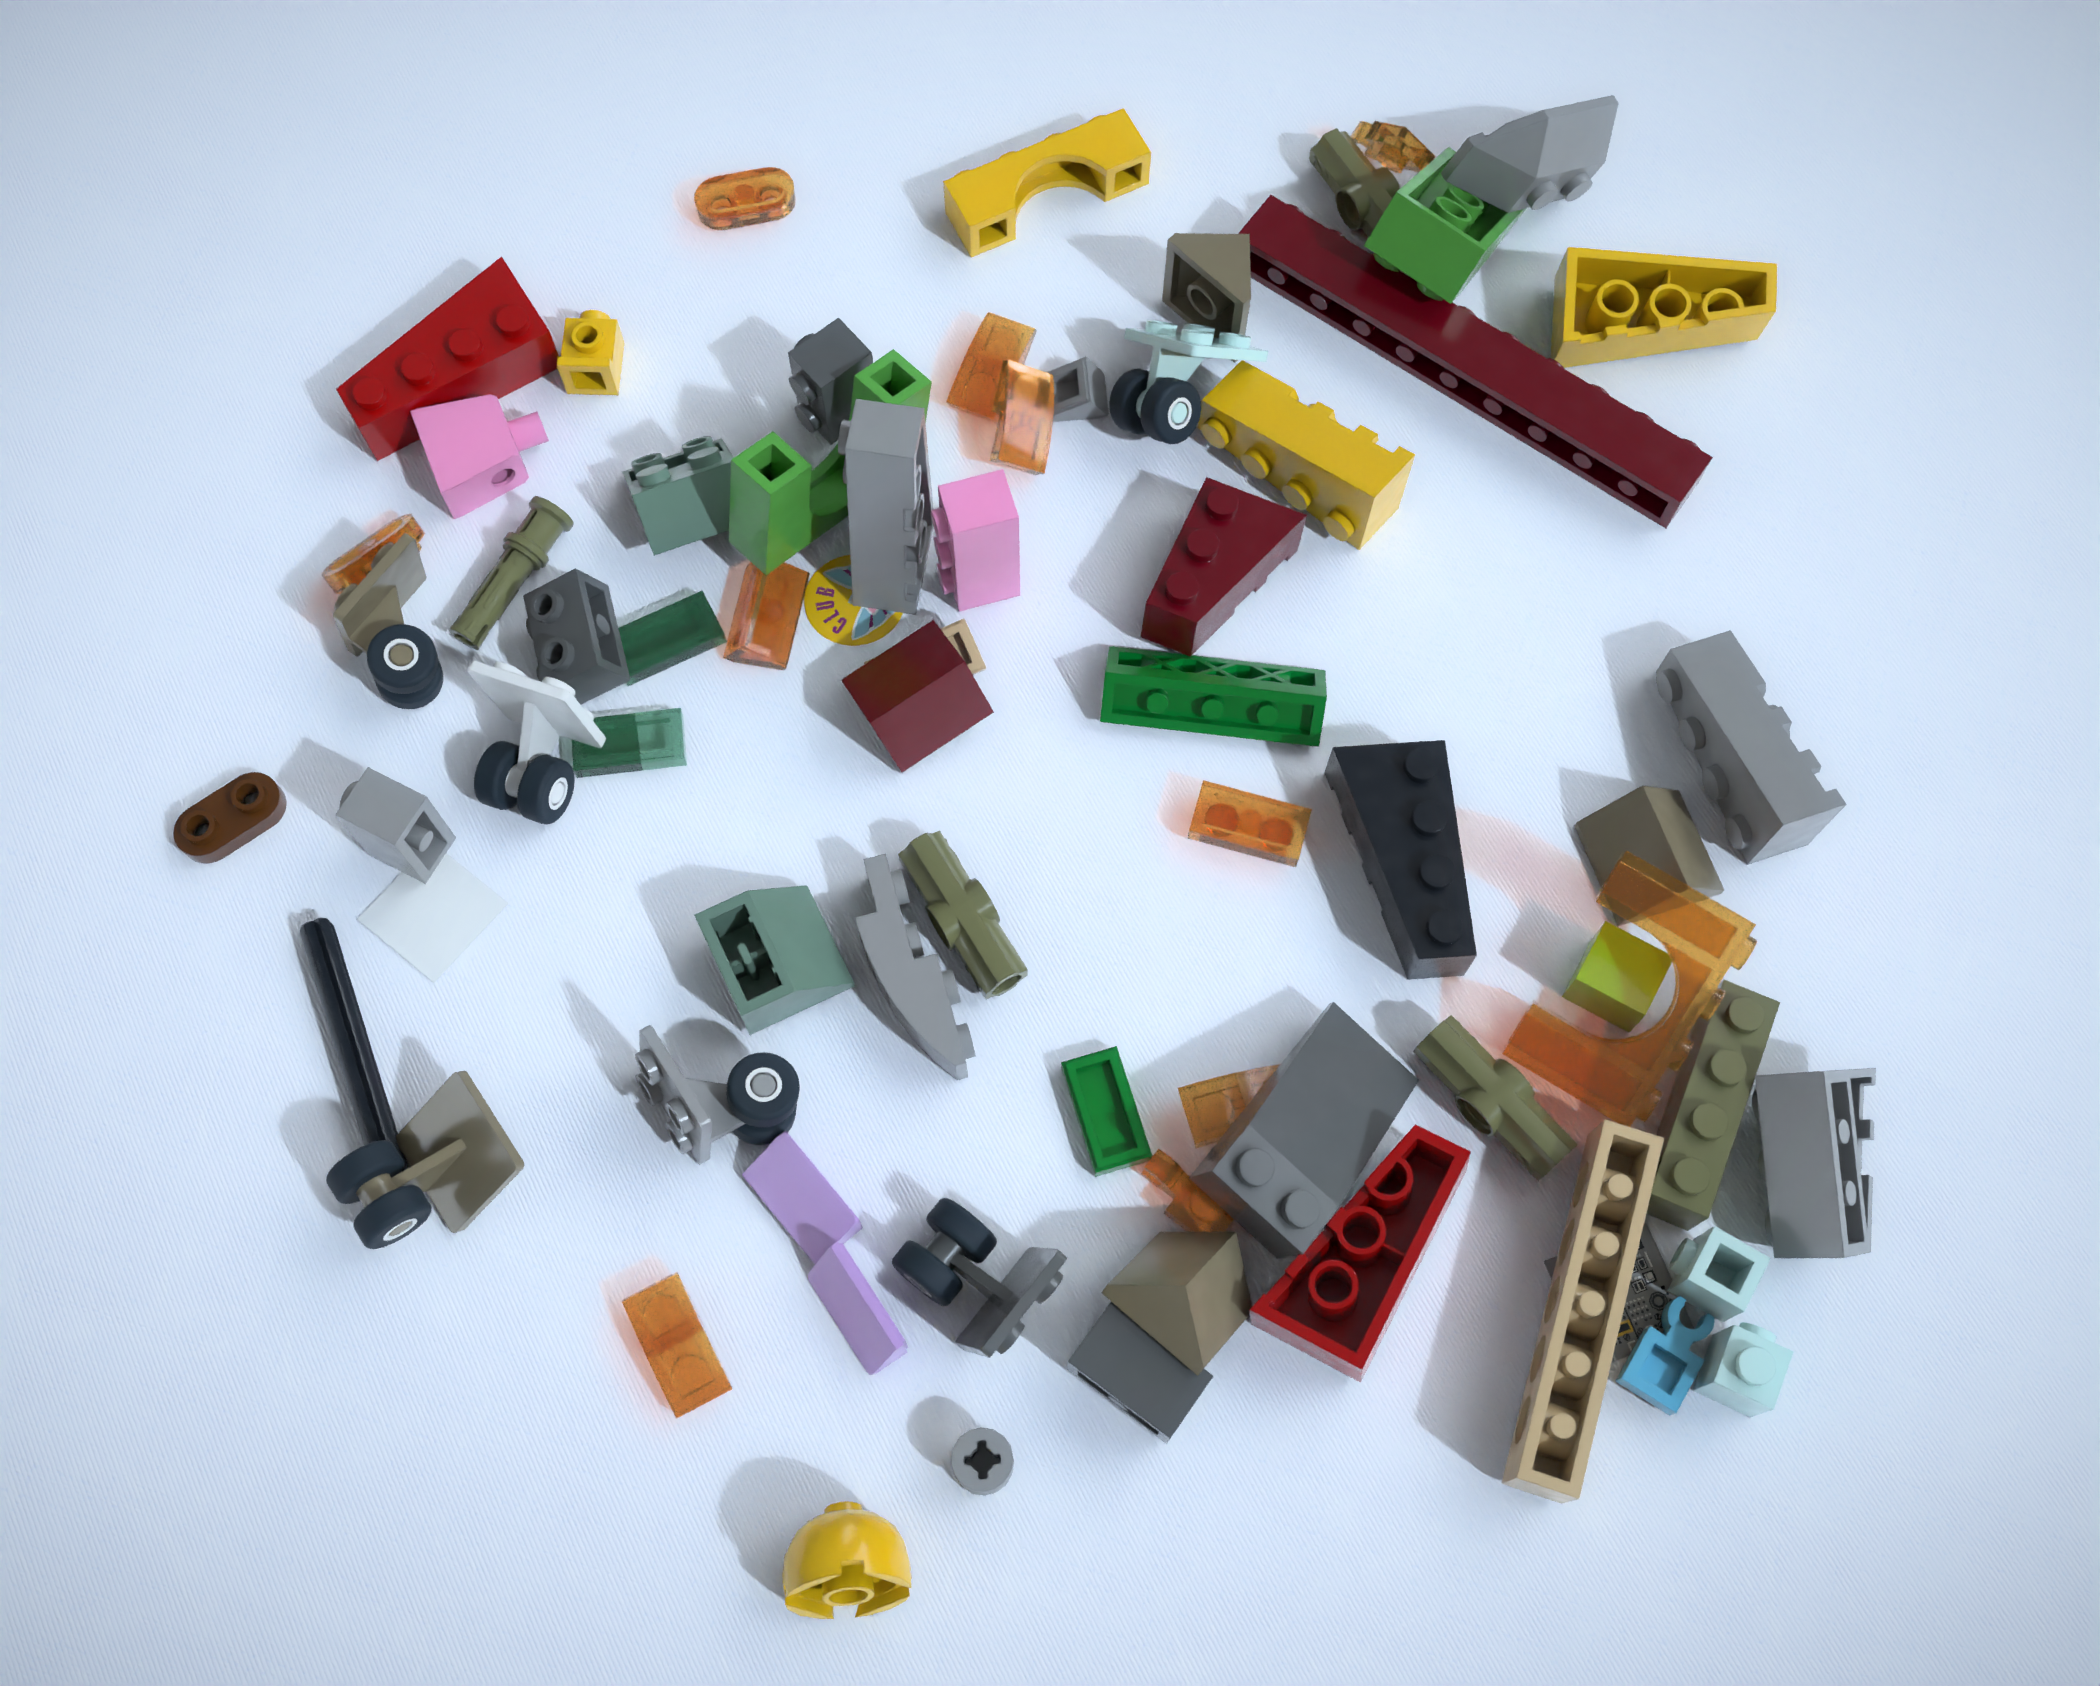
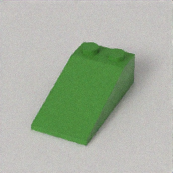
(1438, 232)

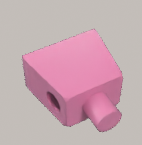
(476, 449)

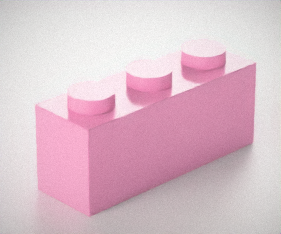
(977, 540)

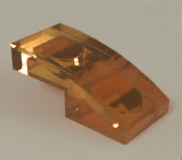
(981, 367)
(1025, 418)
(1217, 1102)
(677, 1344)

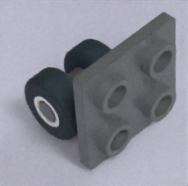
(961, 1235)

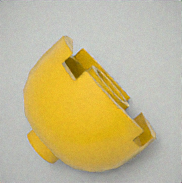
(846, 1561)

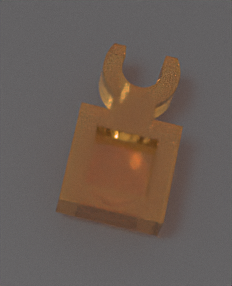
(1392, 146)

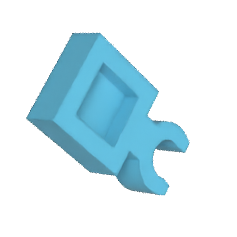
(1661, 1363)

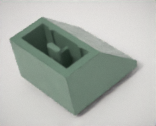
(682, 494)
(774, 953)

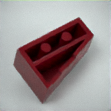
(1216, 562)

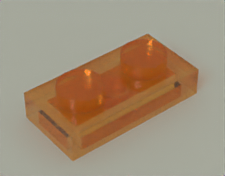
(1249, 823)

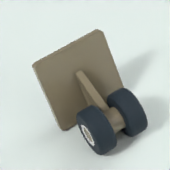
(373, 623)
(453, 1154)

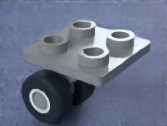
(753, 1104)

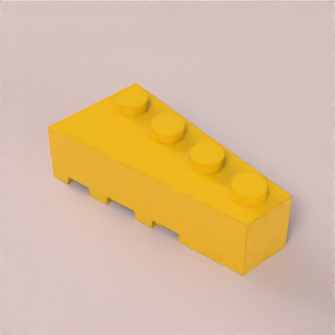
(1306, 453)

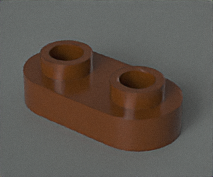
(229, 819)

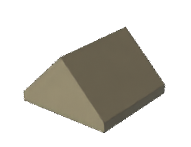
(1209, 280)
(1654, 828)
(1186, 1293)

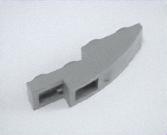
(912, 987)

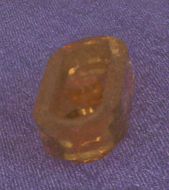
(745, 198)
(356, 562)

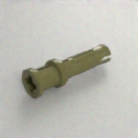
(523, 553)

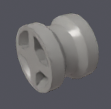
(984, 1472)

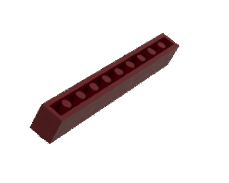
(1474, 363)

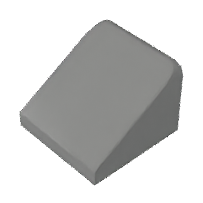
(1079, 391)

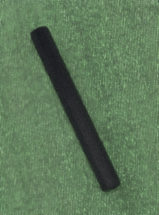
(348, 1033)

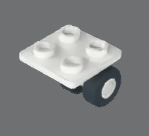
(527, 772)

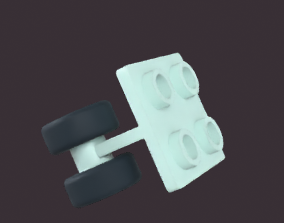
(1162, 399)

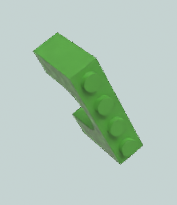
(785, 504)

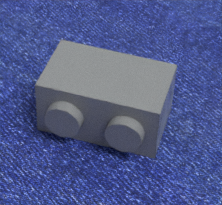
(395, 824)

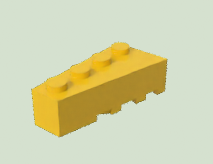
(1653, 304)

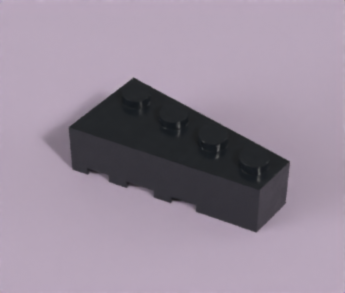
(1407, 834)

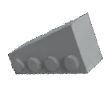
(887, 503)
(1745, 749)

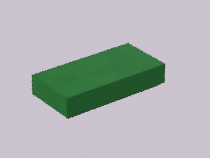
(1106, 1111)

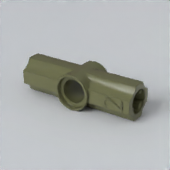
(1358, 187)
(963, 914)
(1495, 1097)

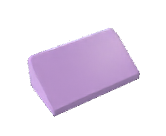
(801, 1197)
(856, 1310)

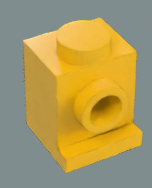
(591, 354)

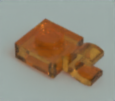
(1190, 1205)

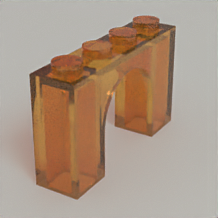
(1622, 1073)

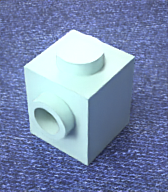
(1717, 1273)
(1744, 1369)

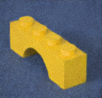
(1098, 157)

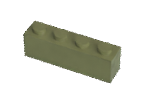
(1709, 1105)

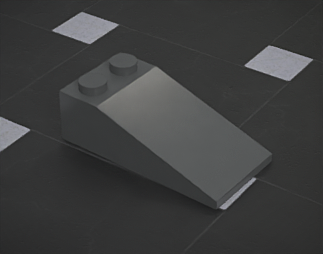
(1306, 1134)

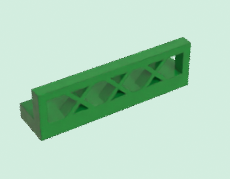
(1214, 696)

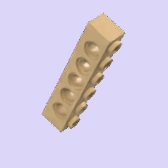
(1583, 1313)

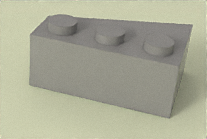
(1814, 1162)

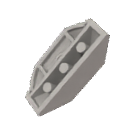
(1536, 156)

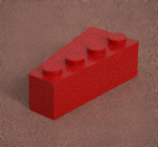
(466, 348)
(1357, 1270)

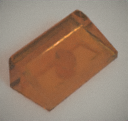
(766, 616)

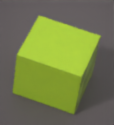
(1618, 977)

